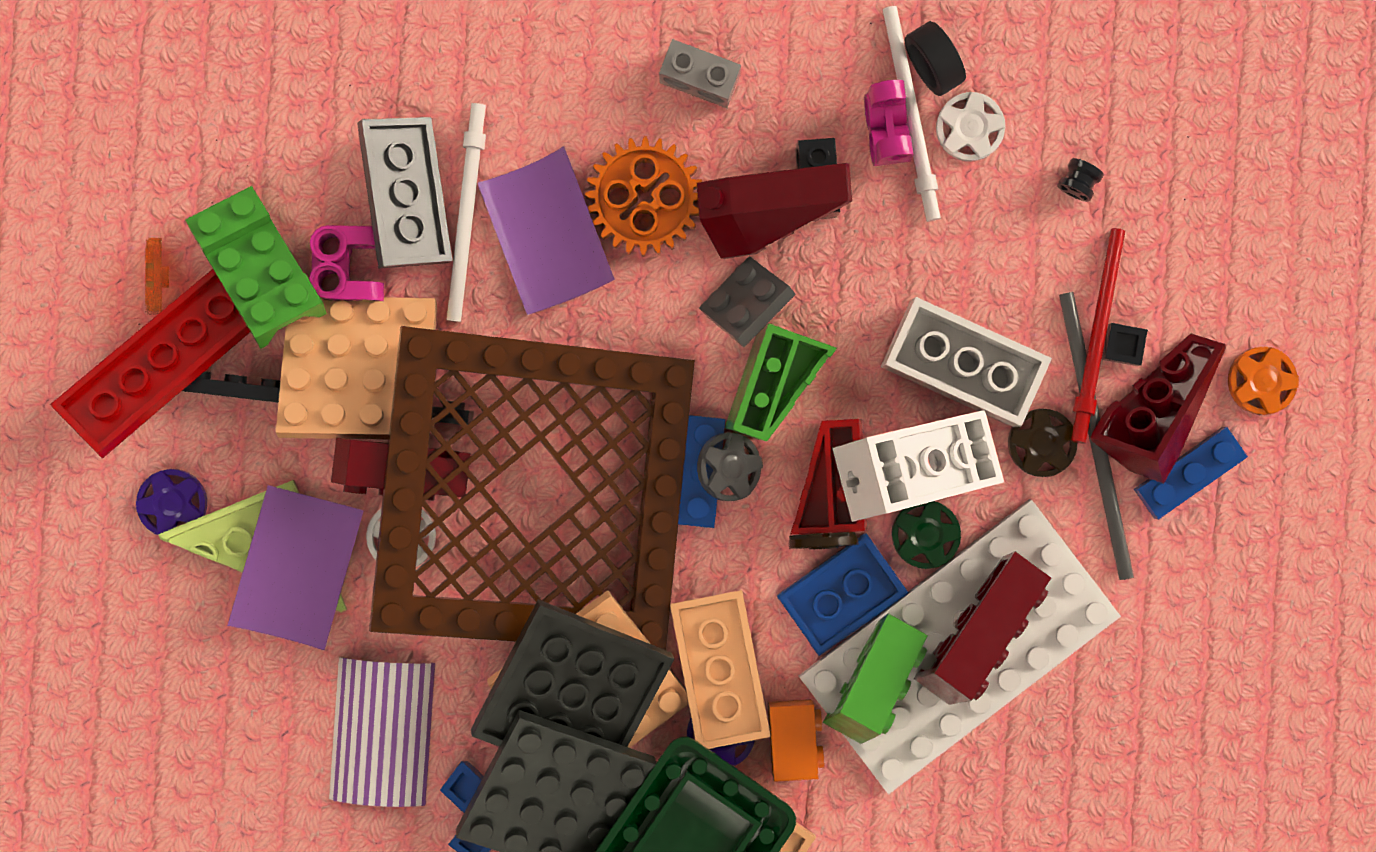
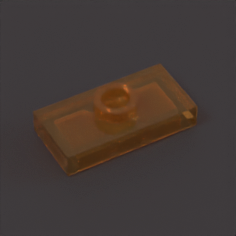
(155, 276)

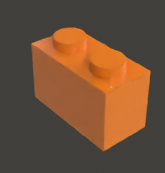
(794, 740)

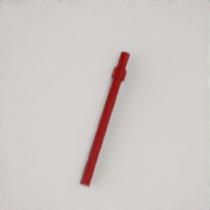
(1085, 403)

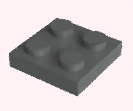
(747, 301)

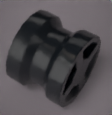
(1080, 179)

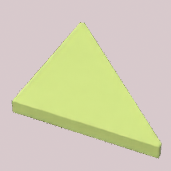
(226, 533)

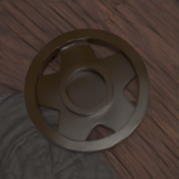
(1042, 443)
(823, 540)

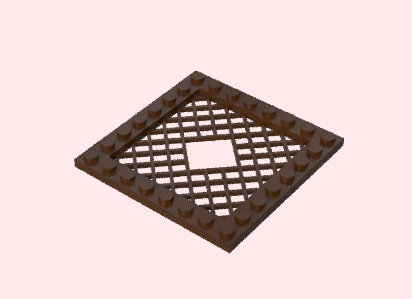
(418, 357)

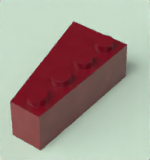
(985, 631)

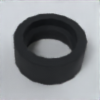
(935, 58)

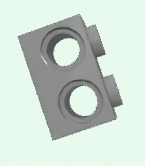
(699, 73)

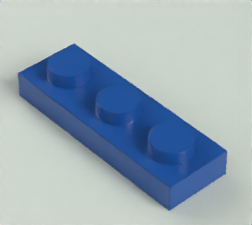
(1192, 473)
(696, 505)

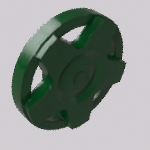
(926, 535)

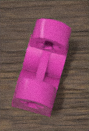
(887, 123)
(339, 263)

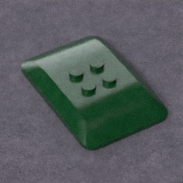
(699, 806)

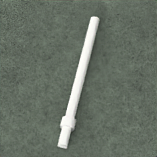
(473, 142)
(925, 182)

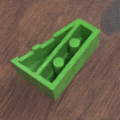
(773, 380)
(878, 680)

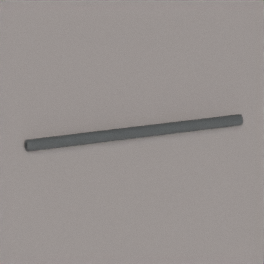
(1100, 457)

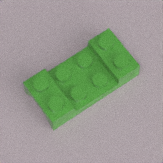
(254, 265)

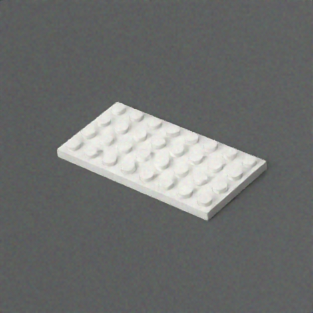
(1056, 629)

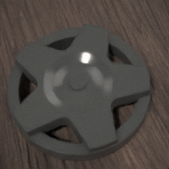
(729, 466)

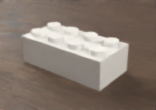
(966, 362)

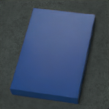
(842, 594)

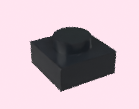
(1124, 344)

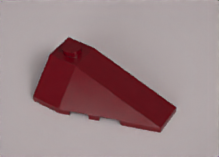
(760, 208)
(1155, 418)

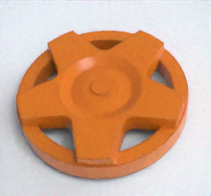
(1263, 380)

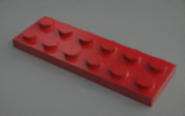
(152, 366)

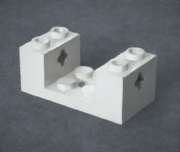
(894, 471)

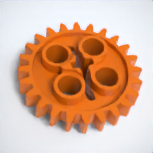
(620, 173)

